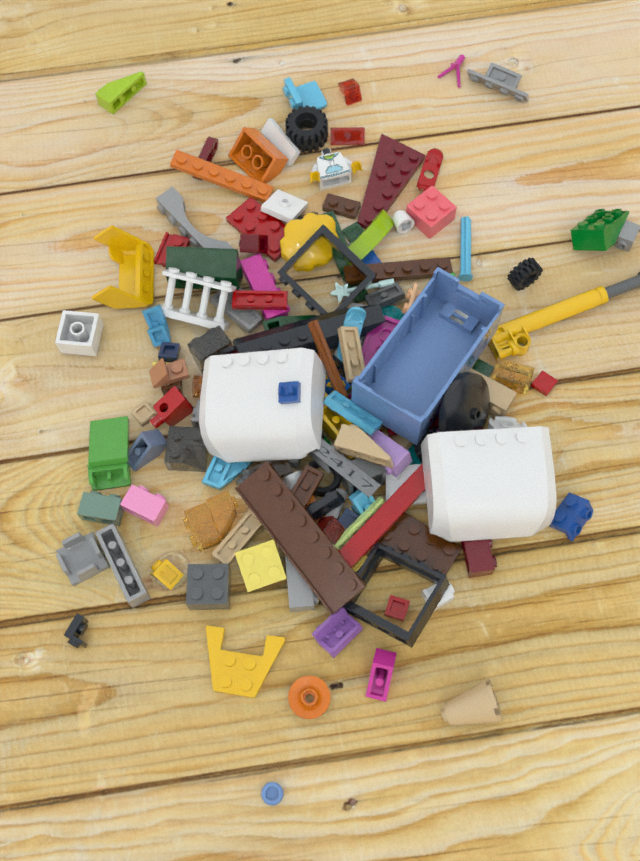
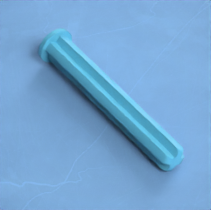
(465, 250)

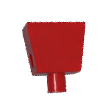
(171, 408)

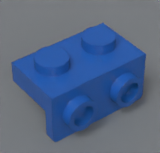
(572, 515)

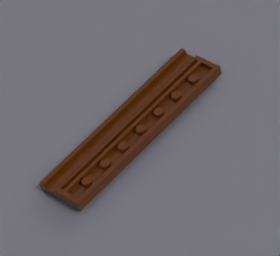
(300, 538)

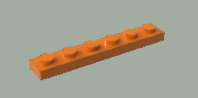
(221, 176)

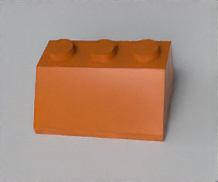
(257, 155)

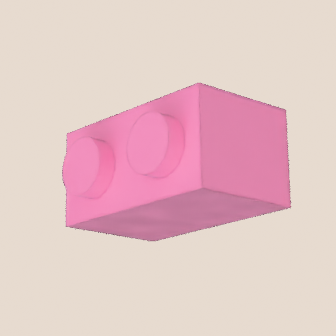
(145, 505)

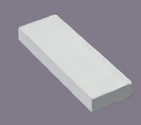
(280, 140)

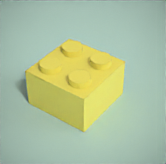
(260, 565)

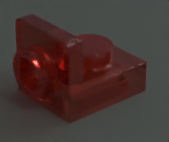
(351, 91)

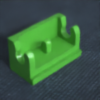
(109, 476)

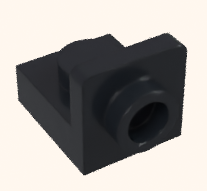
(77, 628)

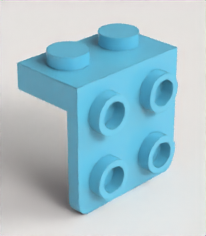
(304, 94)

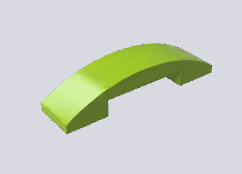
(372, 235)

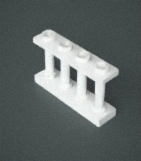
(184, 314)

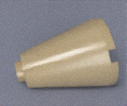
(473, 706)

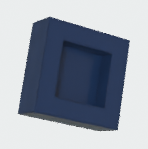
(169, 351)
(347, 518)

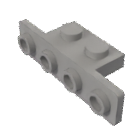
(501, 79)

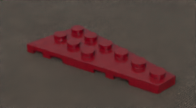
(390, 174)

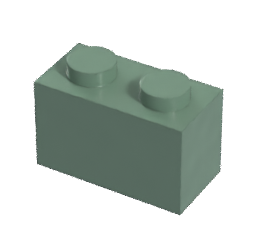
(101, 508)

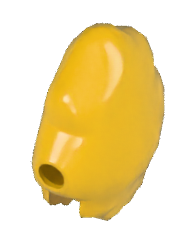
(297, 234)

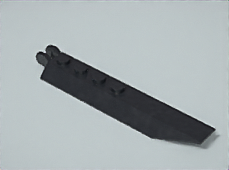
(299, 335)

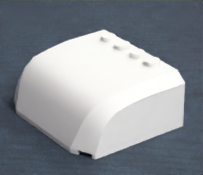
(242, 409)
(489, 483)

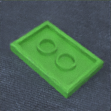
(109, 441)

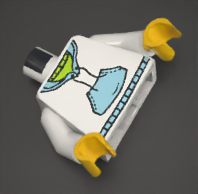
(333, 169)

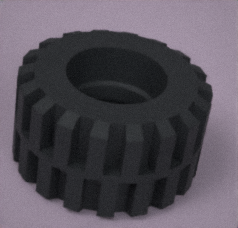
(307, 118)

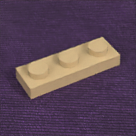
(351, 352)
(237, 538)

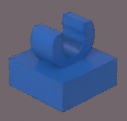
(289, 392)

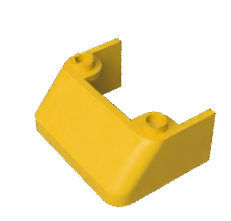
(135, 270)

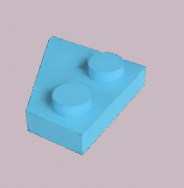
(222, 473)

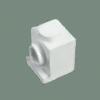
(447, 597)

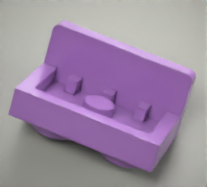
(337, 632)

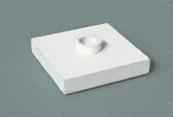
(284, 206)

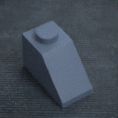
(146, 448)

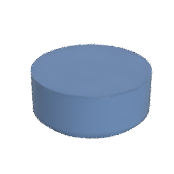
(272, 793)

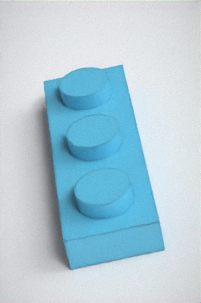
(353, 412)

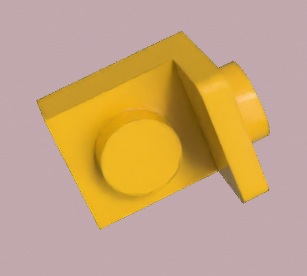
(166, 573)

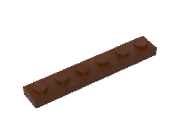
(399, 270)

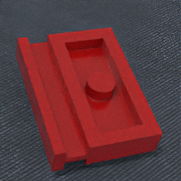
(169, 240)

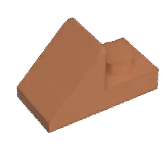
(165, 374)

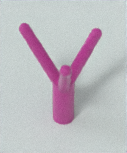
(456, 65)

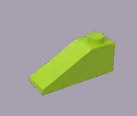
(118, 92)

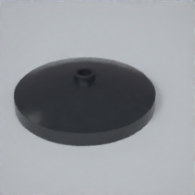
(465, 404)

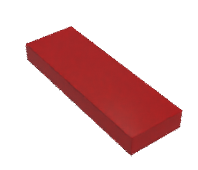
(259, 300)

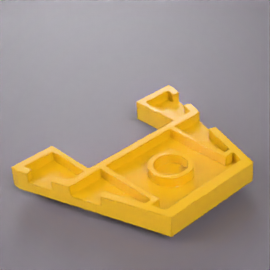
(239, 672)

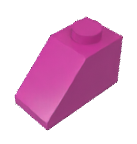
(381, 674)

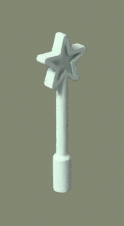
(343, 291)

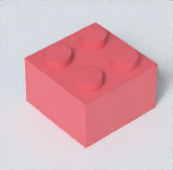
(431, 211)

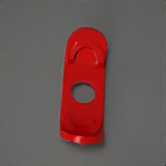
(431, 163)

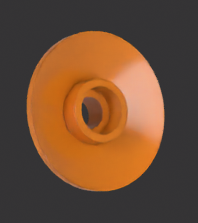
(303, 687)

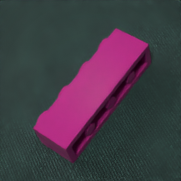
(258, 278)

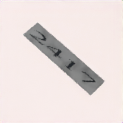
(346, 468)

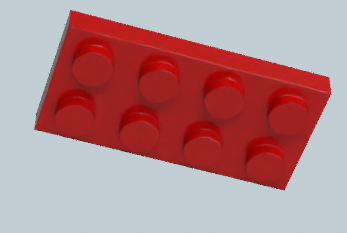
(251, 220)

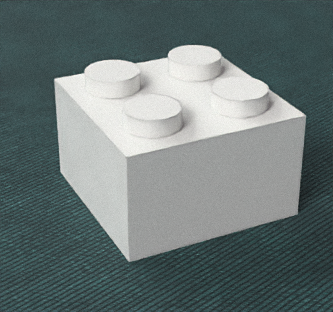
(79, 333)

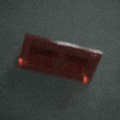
(348, 136)

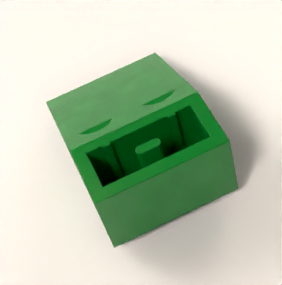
(598, 230)

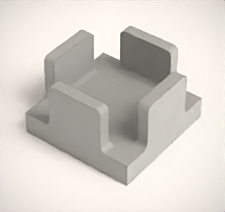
(81, 557)

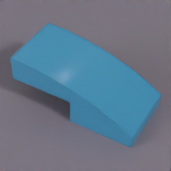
(157, 325)

